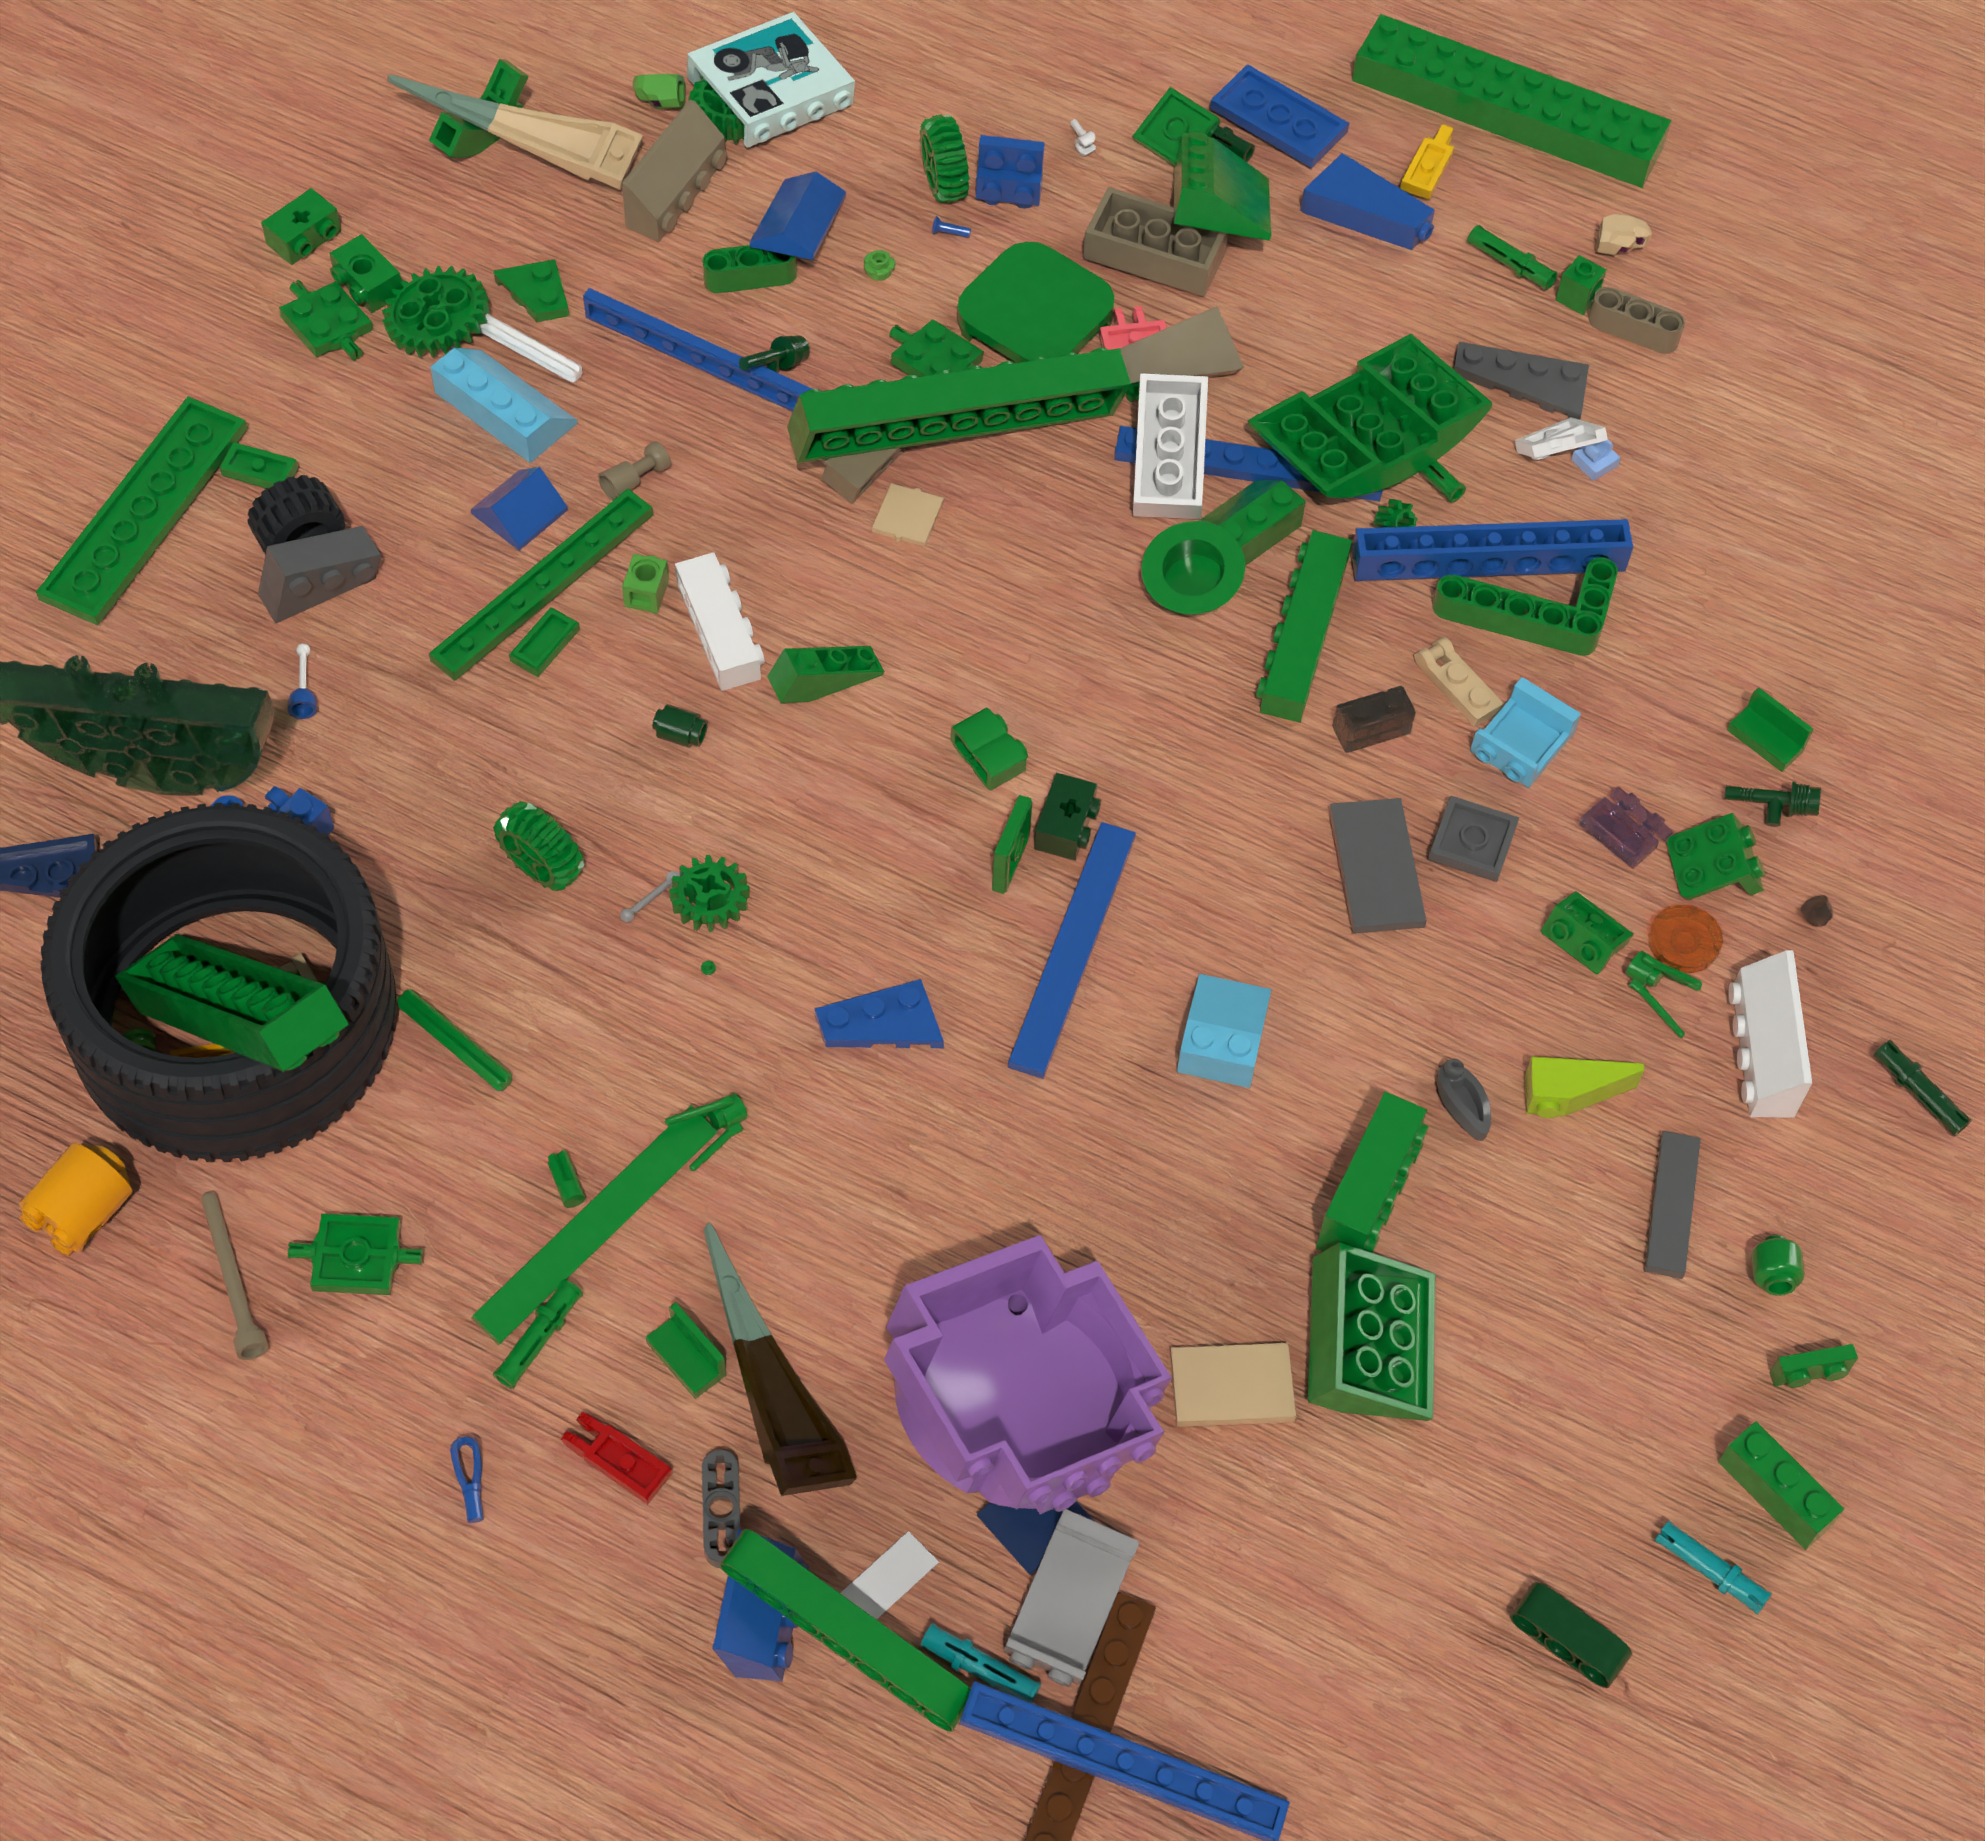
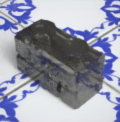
(1373, 719)

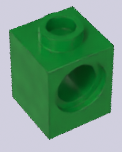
(1580, 284)

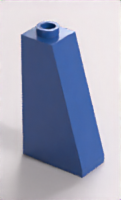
(1367, 204)

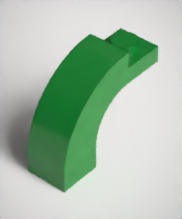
(463, 139)

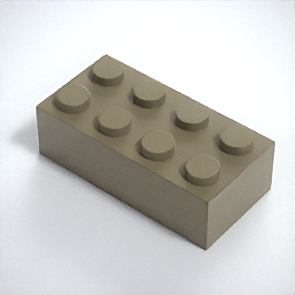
(1144, 241)

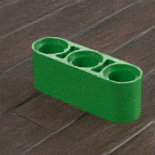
(746, 269)

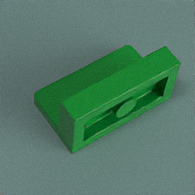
(1771, 730)
(687, 1352)

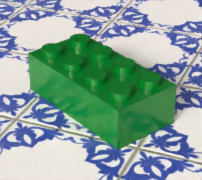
(1375, 1175)

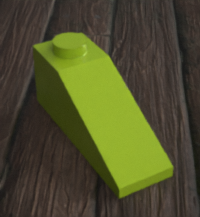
(1568, 1085)

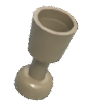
(626, 476)

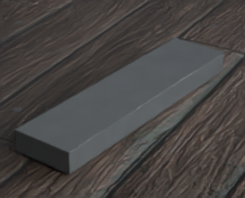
(1672, 1205)

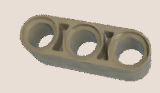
(1636, 320)

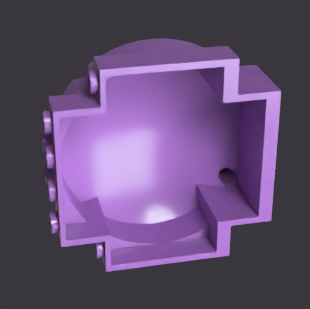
(1024, 1378)

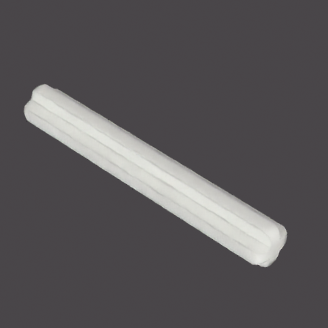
(531, 349)

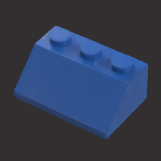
(753, 1635)

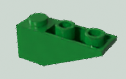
(821, 671)

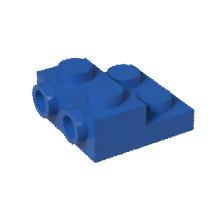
(1010, 171)

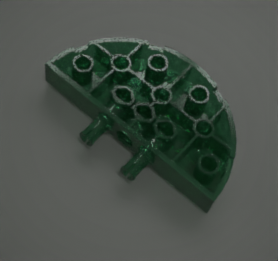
(138, 727)

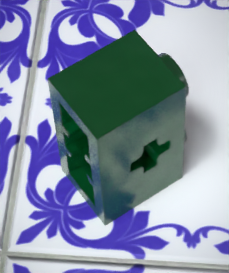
(1066, 817)

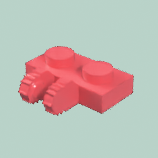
(1124, 334)

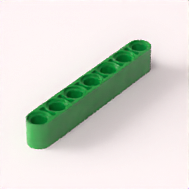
(846, 1629)

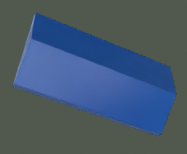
(799, 216)

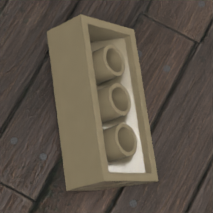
(672, 173)

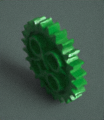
(436, 311)

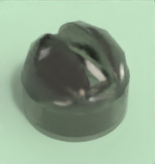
(1817, 911)

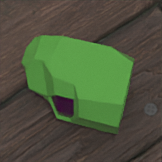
(661, 90)

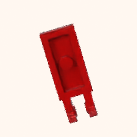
(619, 1458)

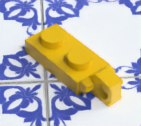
(1429, 164)

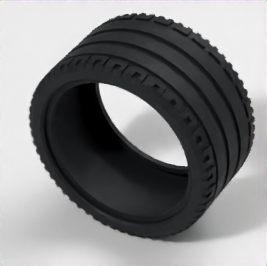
(182, 872)

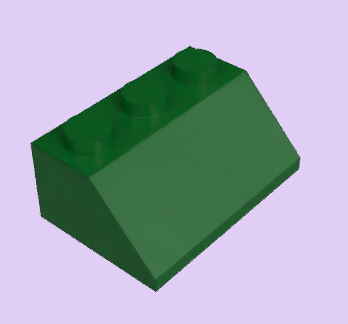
(1260, 516)

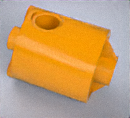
(76, 1196)

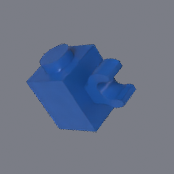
(303, 806)

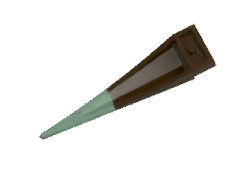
(789, 1425)

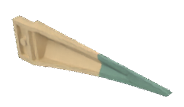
(575, 144)

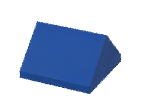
(521, 507)

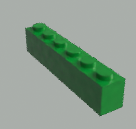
(1305, 626)

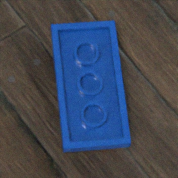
(1279, 115)

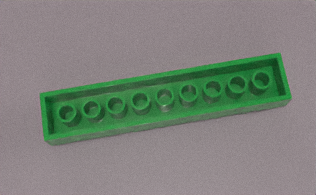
(1511, 100)
(957, 404)
(233, 1001)

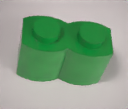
(989, 748)

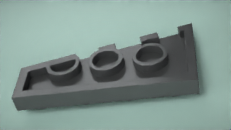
(1541, 379)

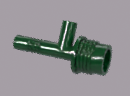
(783, 354)
(1802, 800)

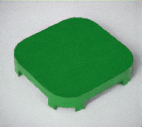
(1035, 304)

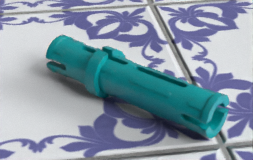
(1713, 1567)
(939, 1641)

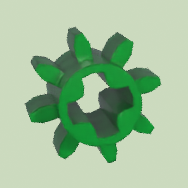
(1395, 515)

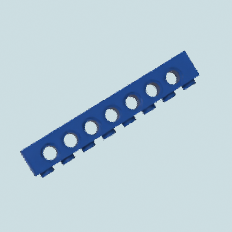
(1488, 549)

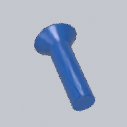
(949, 228)

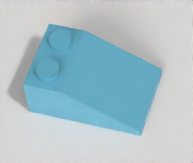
(1224, 1030)

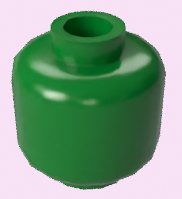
(1777, 1265)

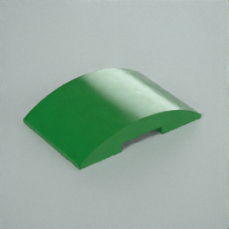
(1376, 424)

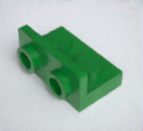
(1585, 932)

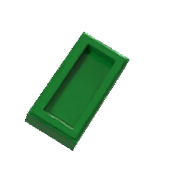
(544, 642)

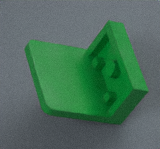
(1715, 857)

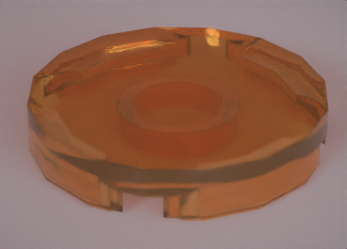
(1685, 938)

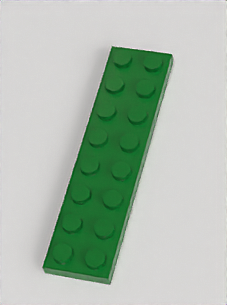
(141, 511)

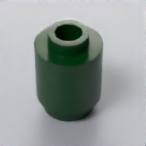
(680, 726)

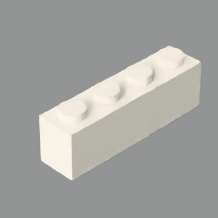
(718, 621)

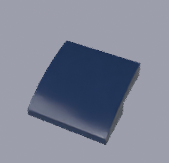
(1025, 1530)

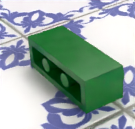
(1780, 1485)

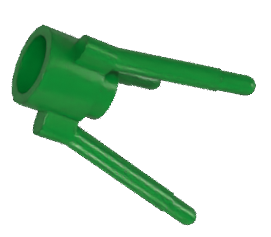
(1649, 971)
(724, 1114)

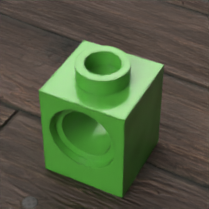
(645, 583)

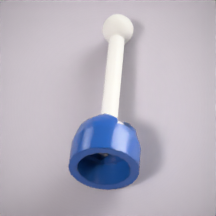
(302, 702)

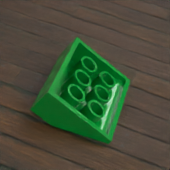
(1219, 189)
(1371, 1335)

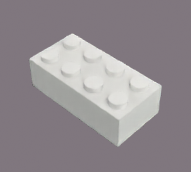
(1170, 446)

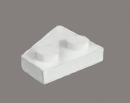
(1560, 437)

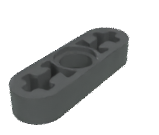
(709, 1481)

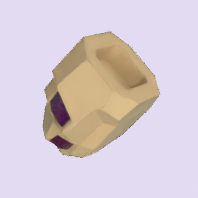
(1622, 234)

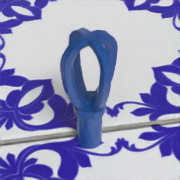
(470, 1490)

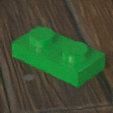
(257, 466)
(1803, 1367)

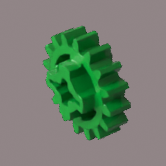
(709, 893)

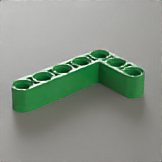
(1529, 616)

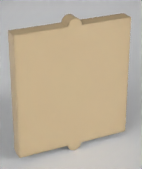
(907, 515)

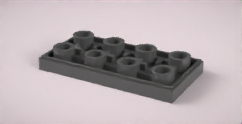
(1377, 865)

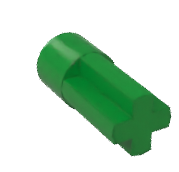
(566, 1179)

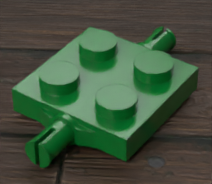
(326, 319)
(933, 350)
(355, 1254)

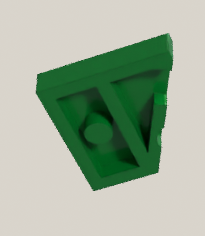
(536, 289)

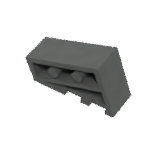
(315, 570)

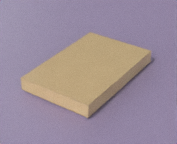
(1232, 1384)

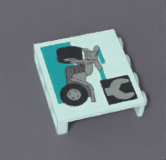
(773, 77)

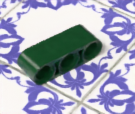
(1571, 1635)

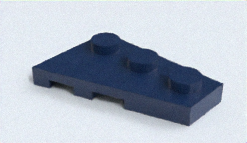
(45, 865)

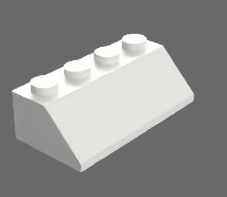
(1771, 1037)

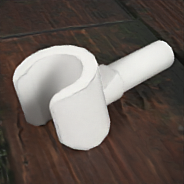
(1084, 141)

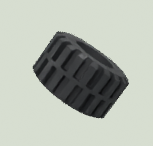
(294, 511)

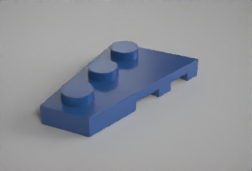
(886, 1016)

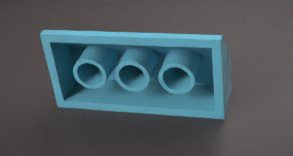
(500, 402)

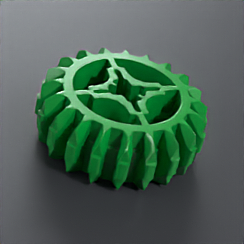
(717, 111)
(944, 158)
(538, 846)

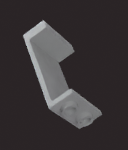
(1070, 1598)

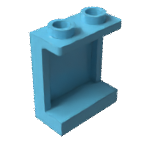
(1526, 733)

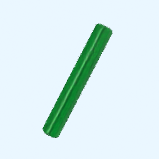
(454, 1040)

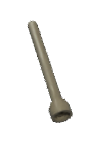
(249, 1340)

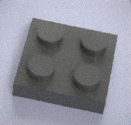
(1473, 838)

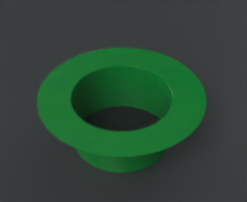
(1193, 567)

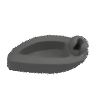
(1464, 1098)

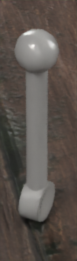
(627, 914)

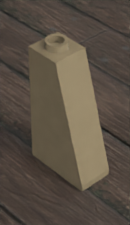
(1188, 348)

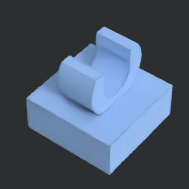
(1596, 459)

